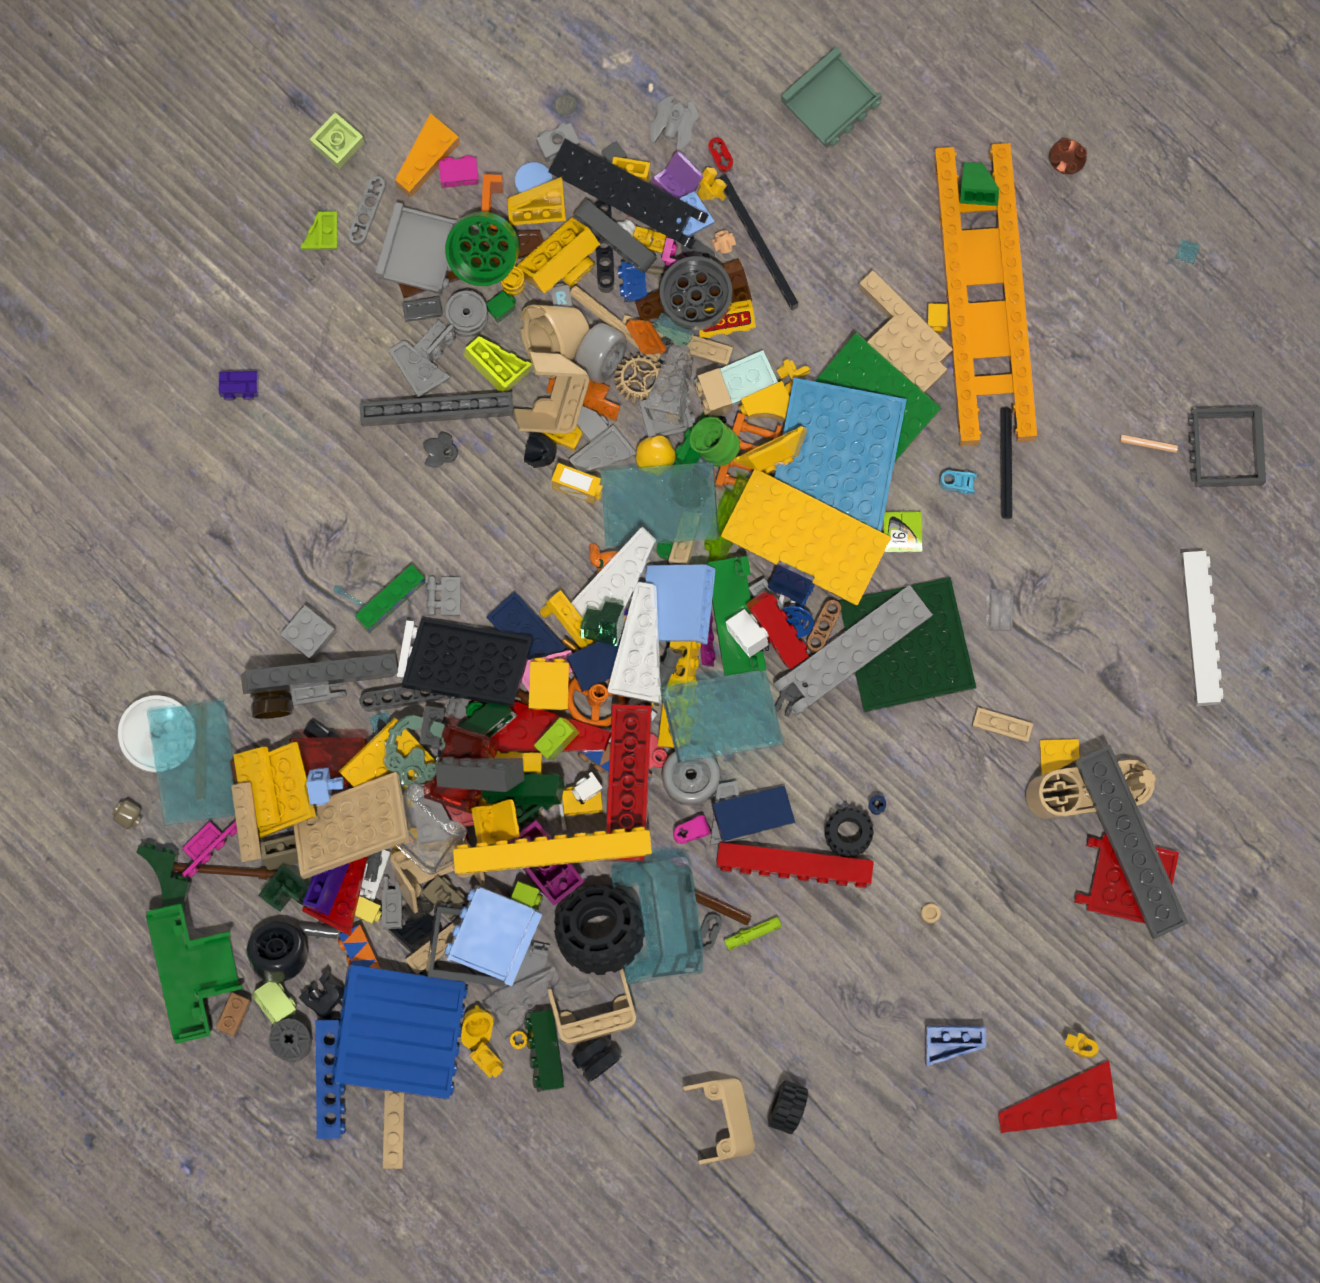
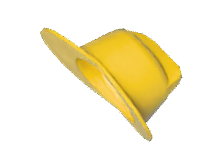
(476, 1028)

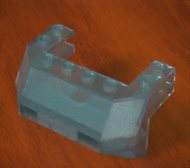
(668, 918)

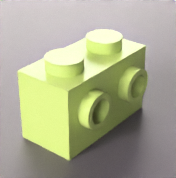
(274, 1002)

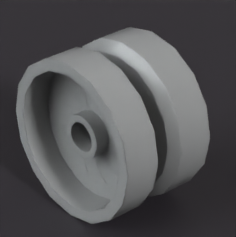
(465, 302)

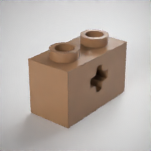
(233, 1015)

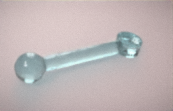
(337, 589)

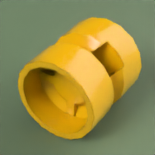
(514, 282)

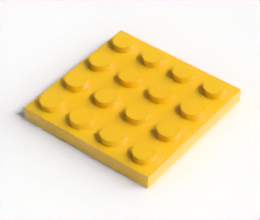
(368, 763)
(290, 789)

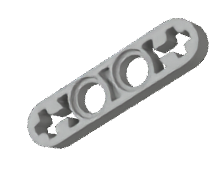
(365, 210)

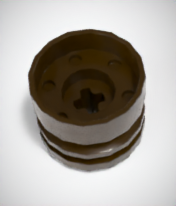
(271, 704)

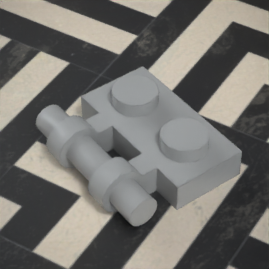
(450, 596)

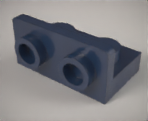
(791, 582)

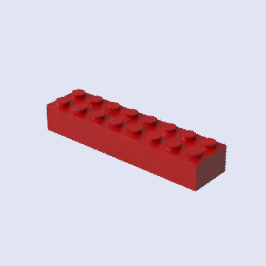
(629, 770)

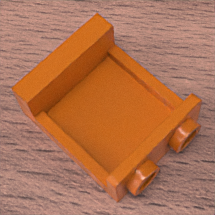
(491, 185)

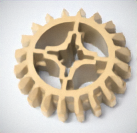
(634, 363)

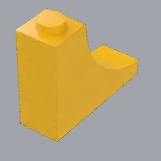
(768, 402)

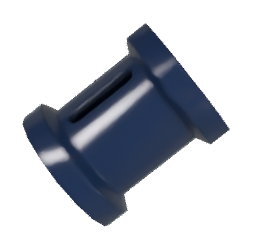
(872, 807)

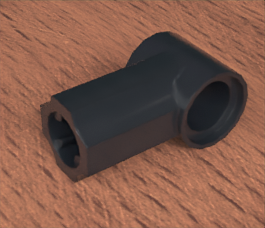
(314, 730)

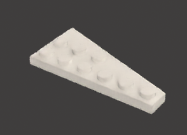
(618, 577)
(637, 660)

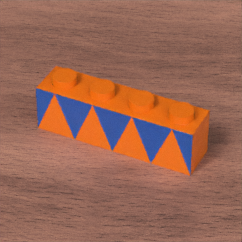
(358, 949)

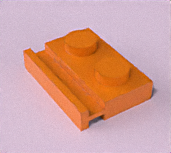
(645, 337)

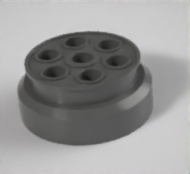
(689, 270)

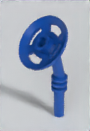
(797, 616)

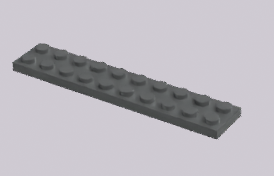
(1131, 841)

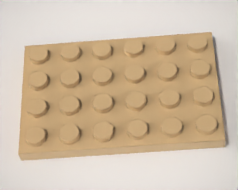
(352, 826)

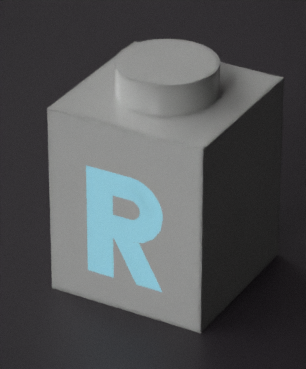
(561, 295)

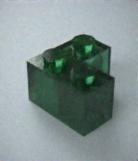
(604, 625)
(283, 887)

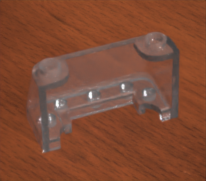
(429, 839)

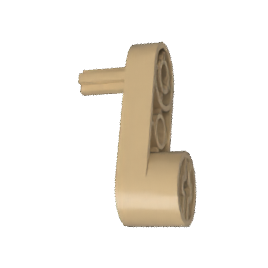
(1077, 797)

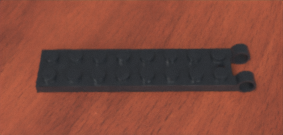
(625, 191)

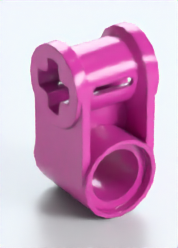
(695, 829)

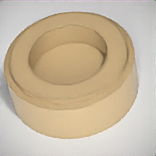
(930, 913)

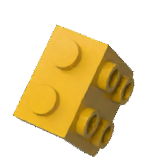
(495, 822)

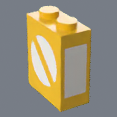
(577, 483)

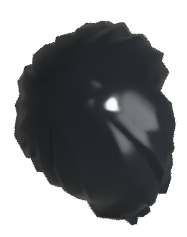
(539, 450)

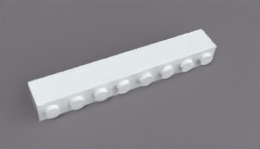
(1200, 628)

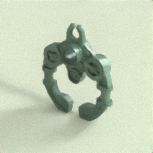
(415, 759)

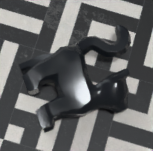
(325, 1002)

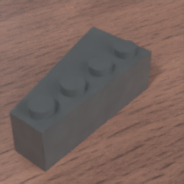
(480, 773)

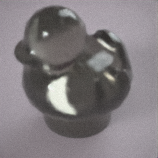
(423, 908)

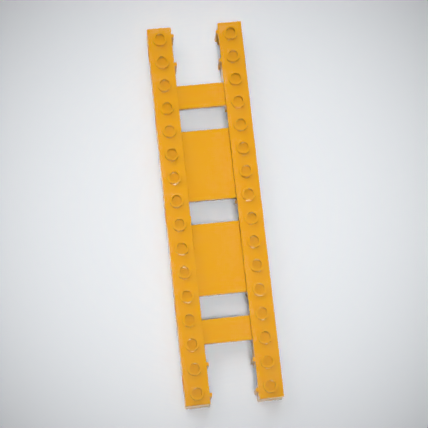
(985, 327)

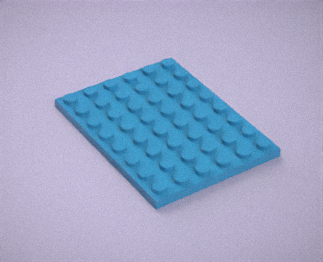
(846, 447)

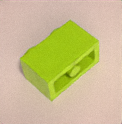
(556, 738)
(527, 895)

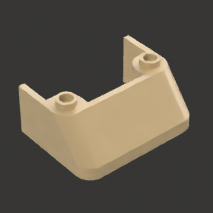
(563, 408)
(410, 876)
(578, 1031)
(741, 1137)

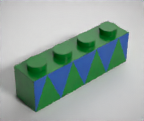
(390, 598)

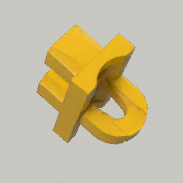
(711, 188)
(644, 237)
(790, 369)
(1079, 1044)
(487, 1061)

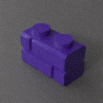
(239, 384)

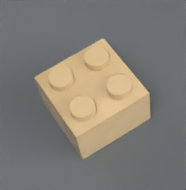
(714, 394)

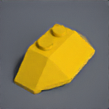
(774, 453)

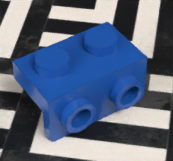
(633, 283)

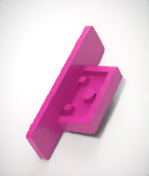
(203, 844)

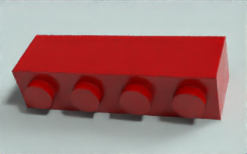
(780, 634)

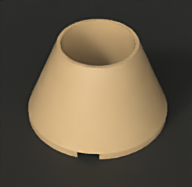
(553, 330)

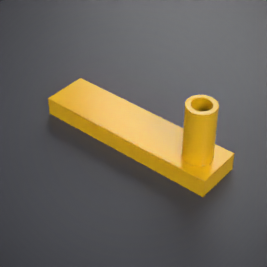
(567, 615)

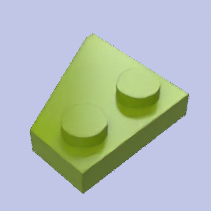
(323, 232)

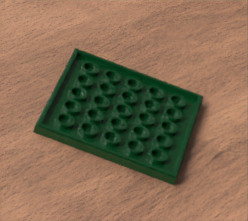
(923, 663)

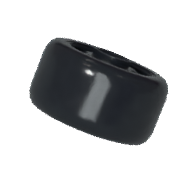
(277, 951)

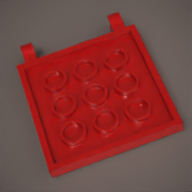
(1110, 889)

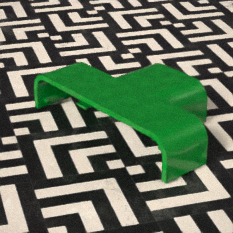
(189, 970)

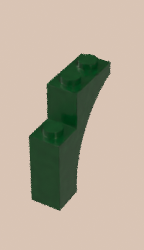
(163, 863)

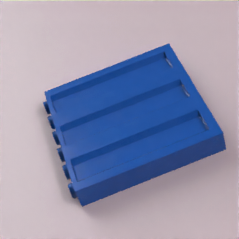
(399, 1032)

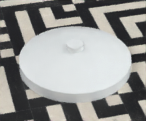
(134, 731)

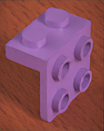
(678, 177)

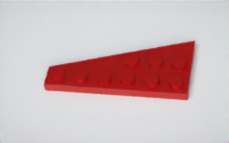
(532, 724)
(1075, 1101)

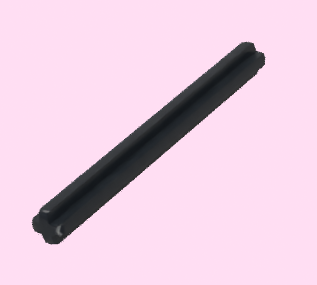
(1006, 462)

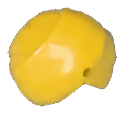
(655, 452)

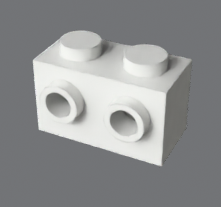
(747, 633)

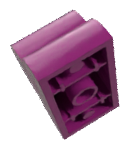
(551, 880)

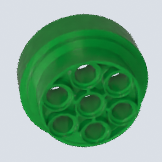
(461, 258)

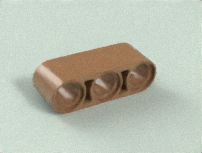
(830, 620)

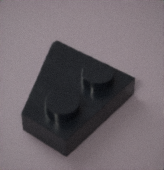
(414, 933)

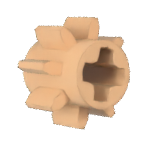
(723, 242)

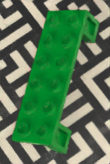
(729, 599)

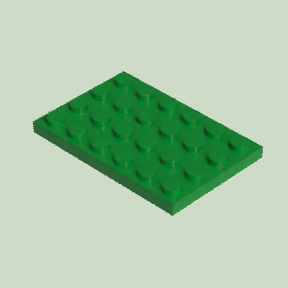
(865, 369)

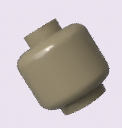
(126, 814)

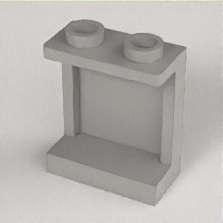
(658, 428)

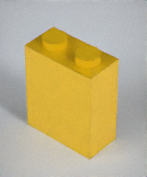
(548, 684)

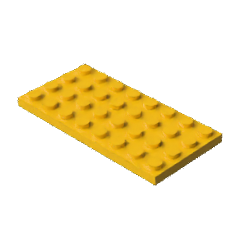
(807, 535)

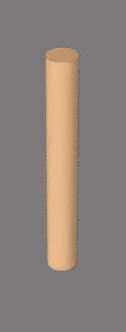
(1149, 443)

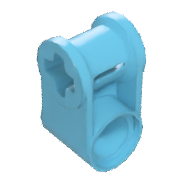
(959, 482)

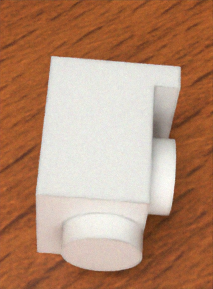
(587, 788)

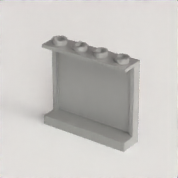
(416, 250)

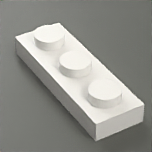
(409, 634)

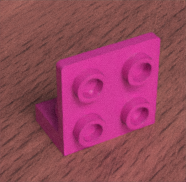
(669, 249)

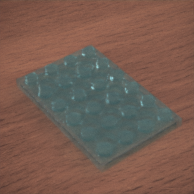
(666, 501)
(721, 716)
(192, 762)

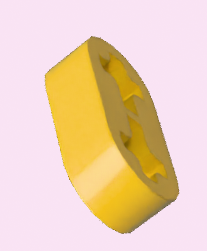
(579, 272)

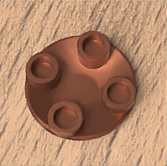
(1068, 156)

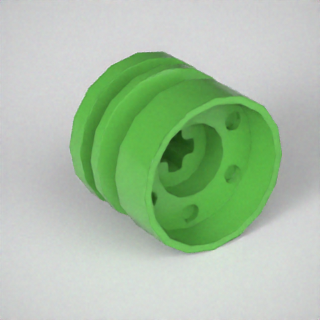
(714, 441)

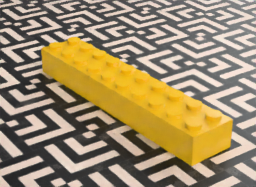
(552, 852)

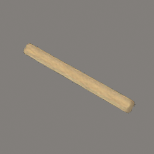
(606, 316)

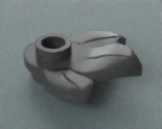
(437, 450)

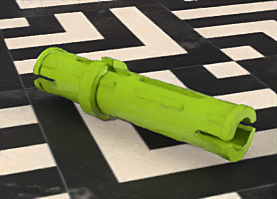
(748, 935)

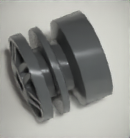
(302, 1040)

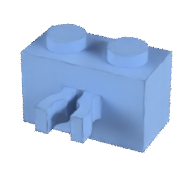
(321, 786)

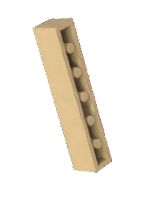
(894, 306)

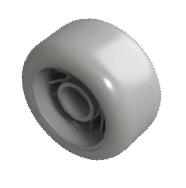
(601, 352)
(688, 791)

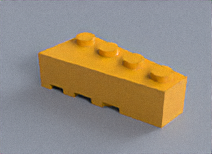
(430, 147)

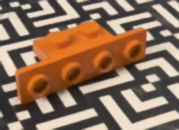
(595, 399)

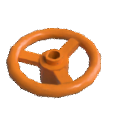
(595, 702)

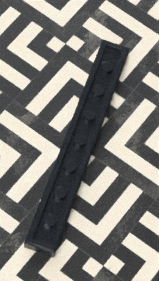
(759, 244)

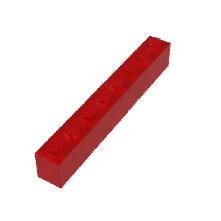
(795, 864)

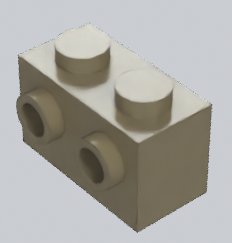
(279, 852)

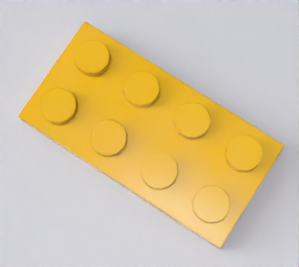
(256, 768)

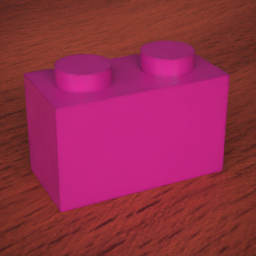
(458, 172)

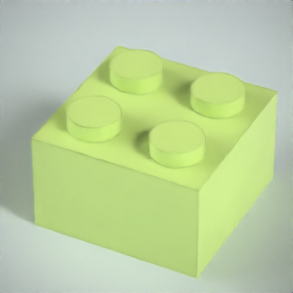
(337, 141)

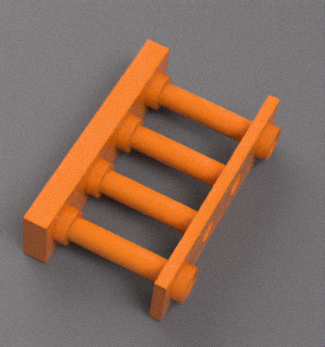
(742, 426)

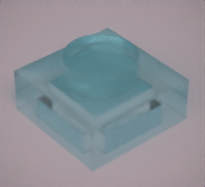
(1187, 251)

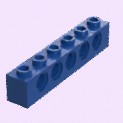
(324, 1129)

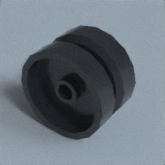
(594, 1055)

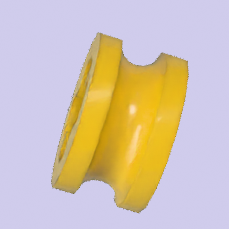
(524, 1038)

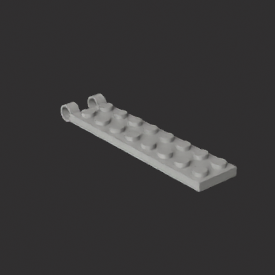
(856, 647)

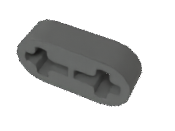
(713, 935)

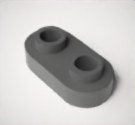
(698, 250)

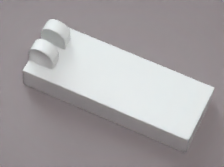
(370, 889)

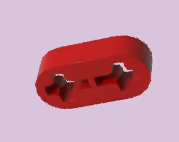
(717, 156)

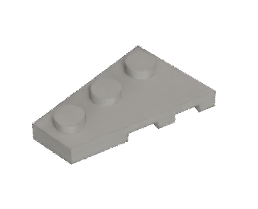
(417, 370)

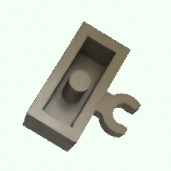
(440, 892)

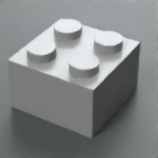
(308, 633)

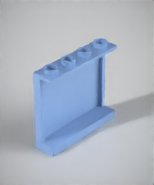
(682, 601)
(493, 934)

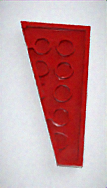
(346, 902)

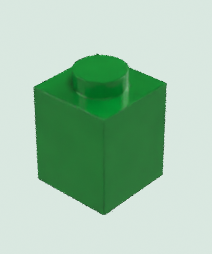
(501, 306)

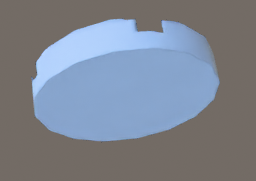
(531, 176)

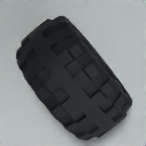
(607, 952)

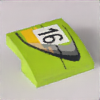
(905, 531)

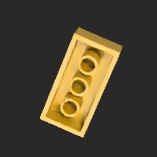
(558, 255)

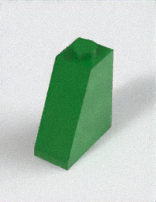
(978, 186)

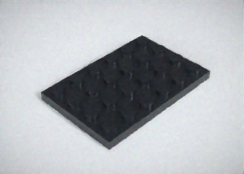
(467, 662)

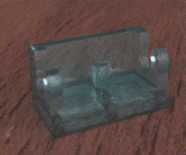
(672, 331)

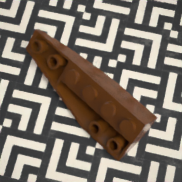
(651, 307)

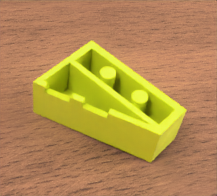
(496, 365)

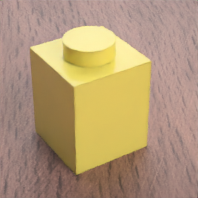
(368, 911)

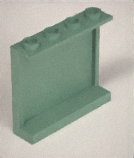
(831, 98)

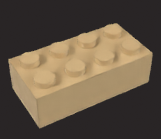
(908, 354)

